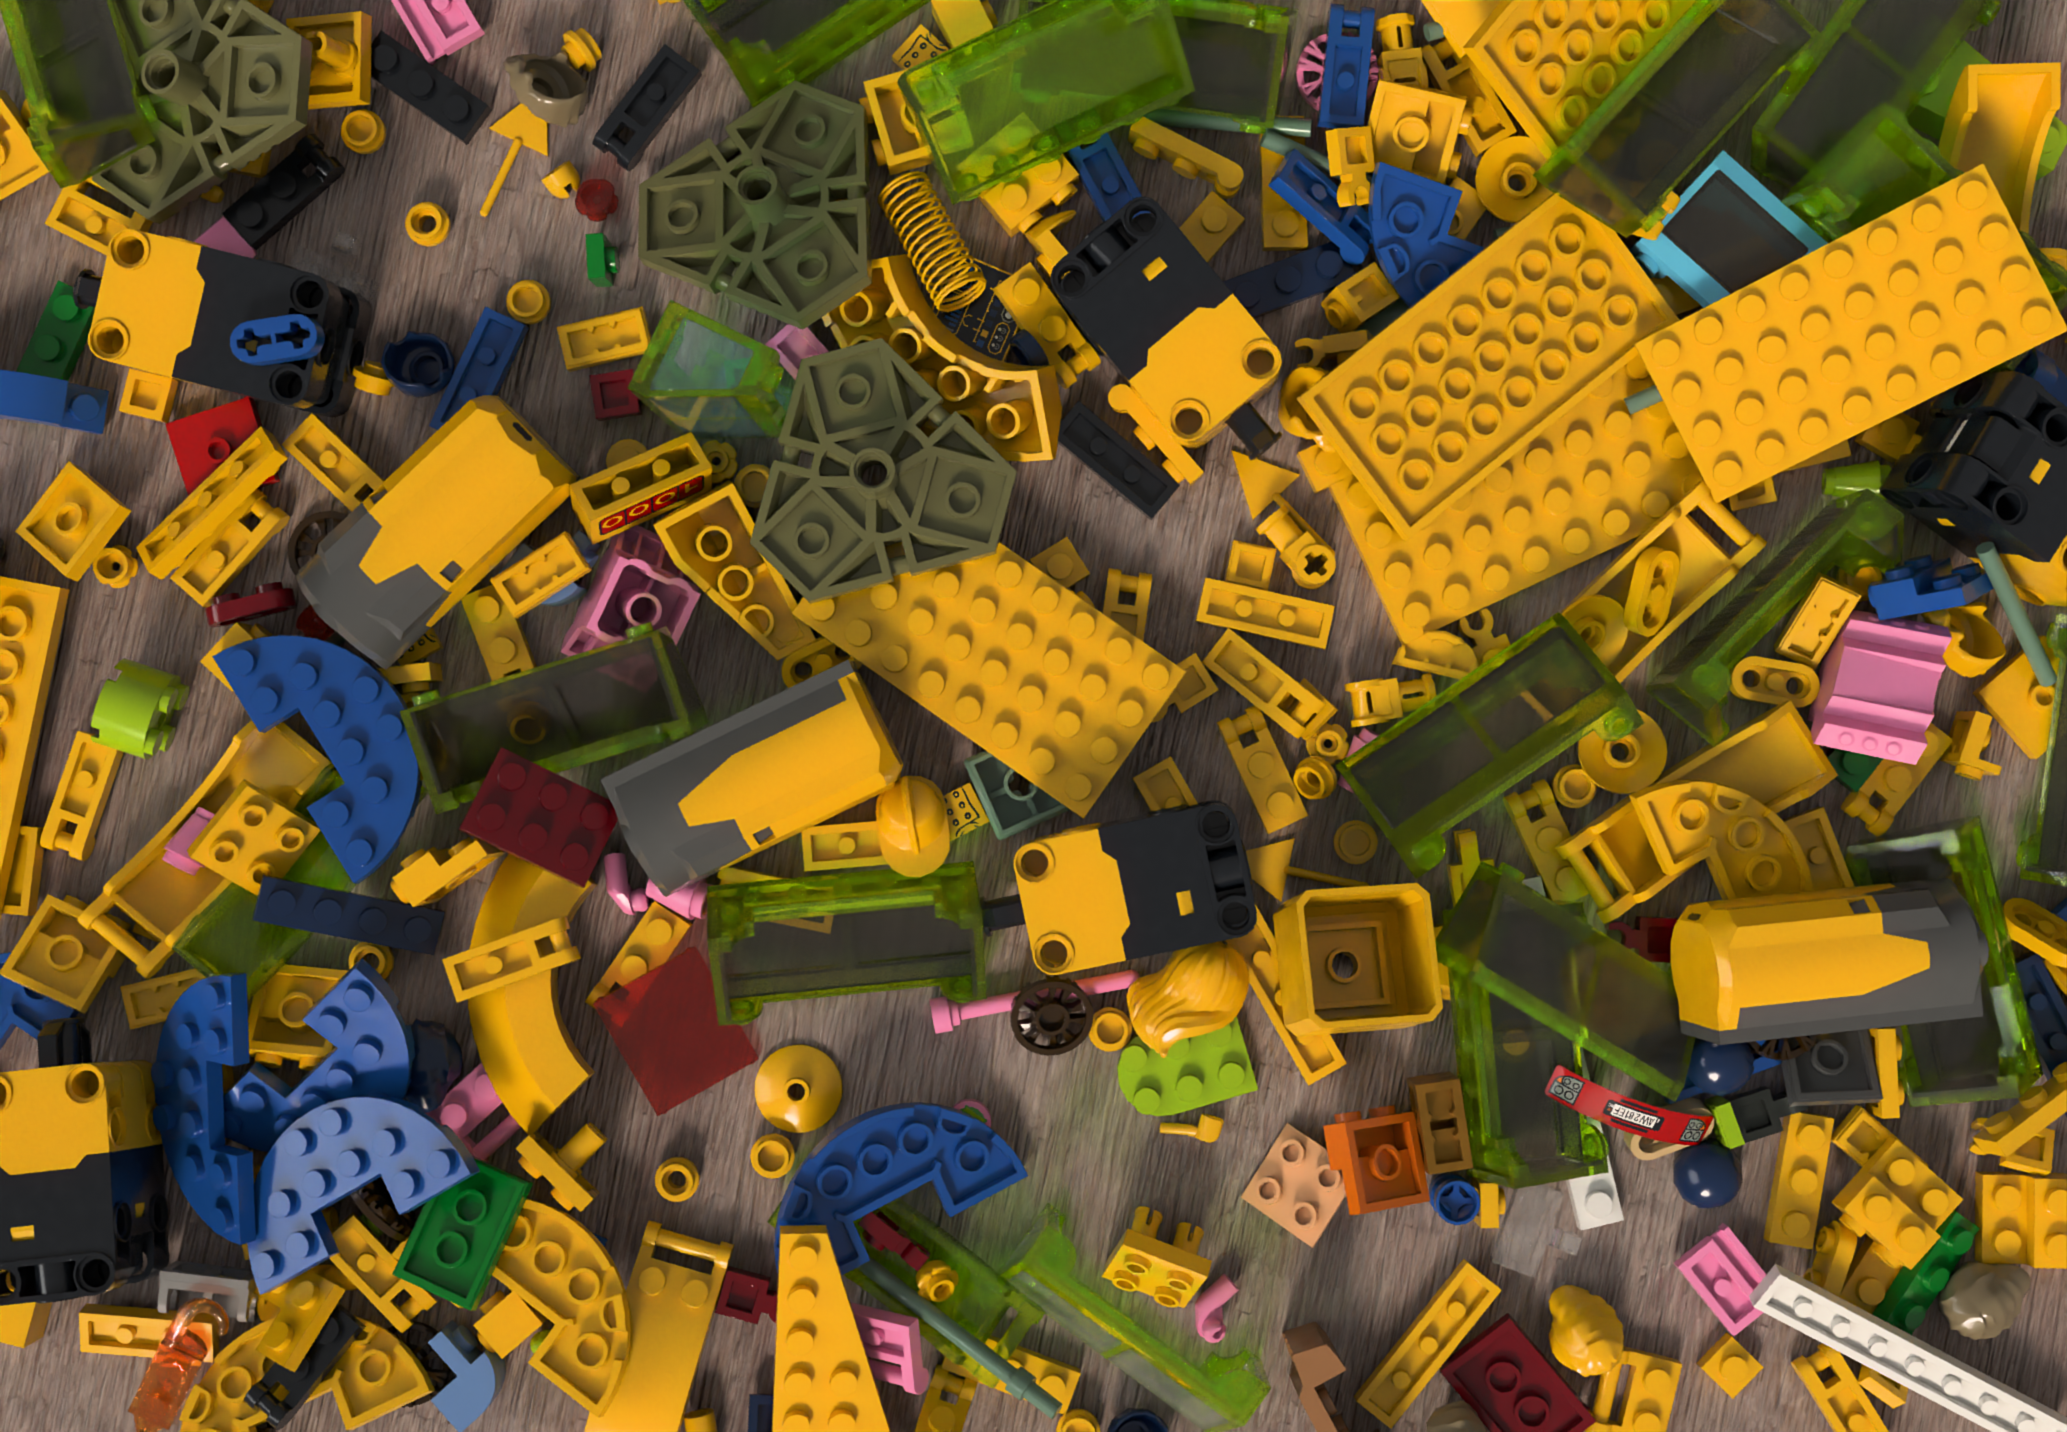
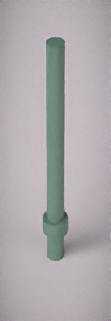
(1019, 1381)

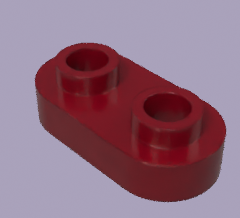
(267, 601)

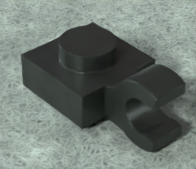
(1760, 1113)

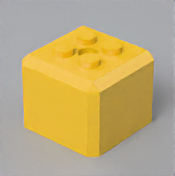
(1392, 954)

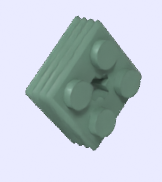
(1008, 809)

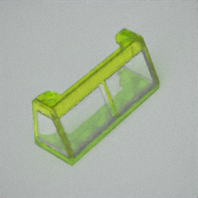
(1213, 1397)

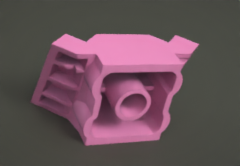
(632, 587)
(1879, 687)

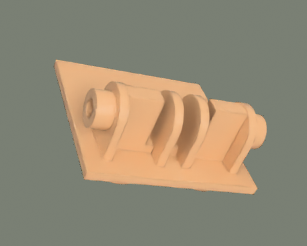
(1297, 1186)

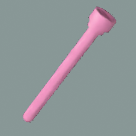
(949, 1013)

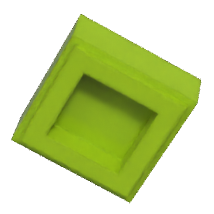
(1725, 1123)

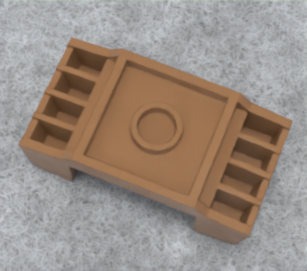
(1312, 1365)

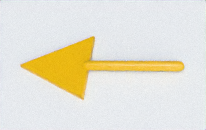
(524, 130)
(1265, 483)
(1271, 866)

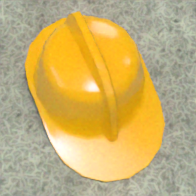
(913, 826)

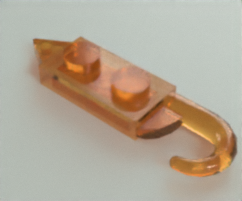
(174, 1367)

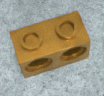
(1440, 1122)

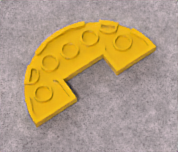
(1737, 836)
(577, 1287)
(367, 1382)

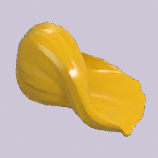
(1189, 996)

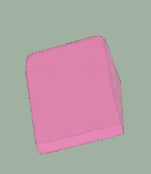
(226, 238)

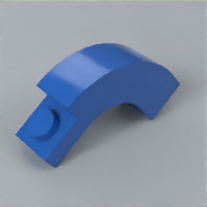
(52, 402)

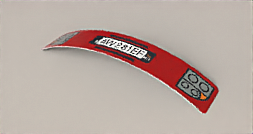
(1625, 1112)

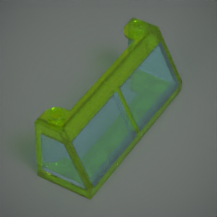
(711, 379)

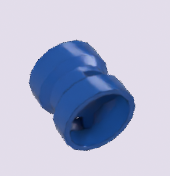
(1460, 1204)

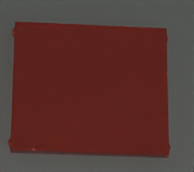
(672, 1031)

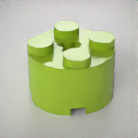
(138, 709)

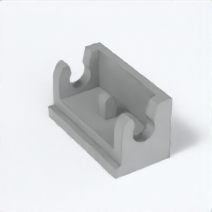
(224, 1284)

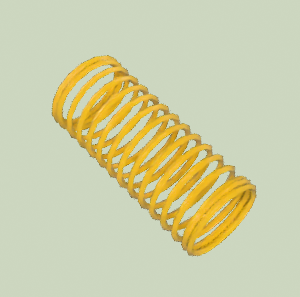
(907, 205)

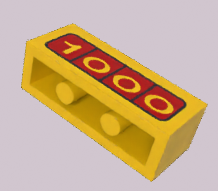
(641, 488)

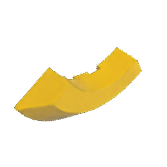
(1004, 402)
(521, 1023)

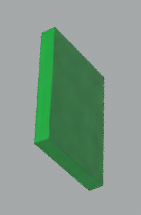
(463, 1235)

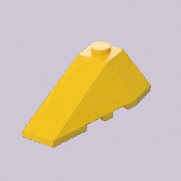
(713, 548)

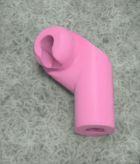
(618, 887)
(1209, 1309)

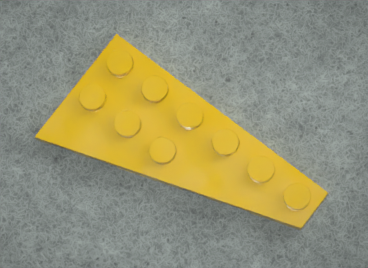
(819, 1355)

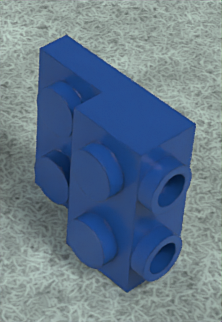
(1926, 587)

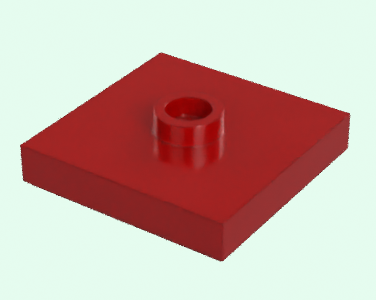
(210, 437)

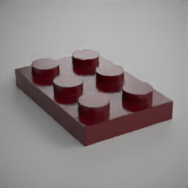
(541, 818)
(1514, 1383)

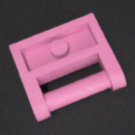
(468, 1107)
(894, 1340)

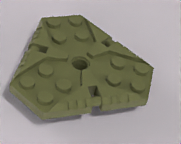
(217, 82)
(769, 208)
(939, 495)

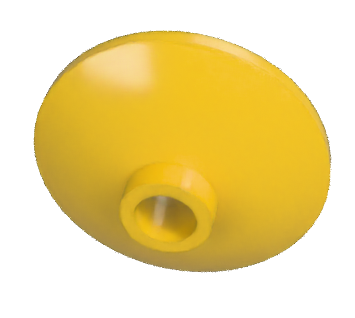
(1510, 159)
(1600, 625)
(1643, 760)
(806, 1067)

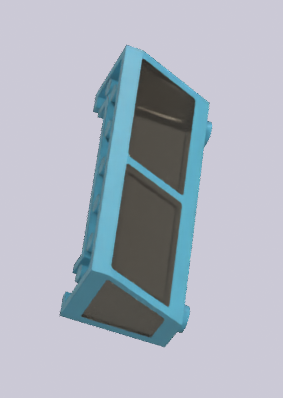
(1724, 234)

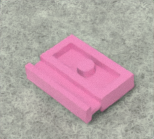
(439, 25)
(1723, 1277)

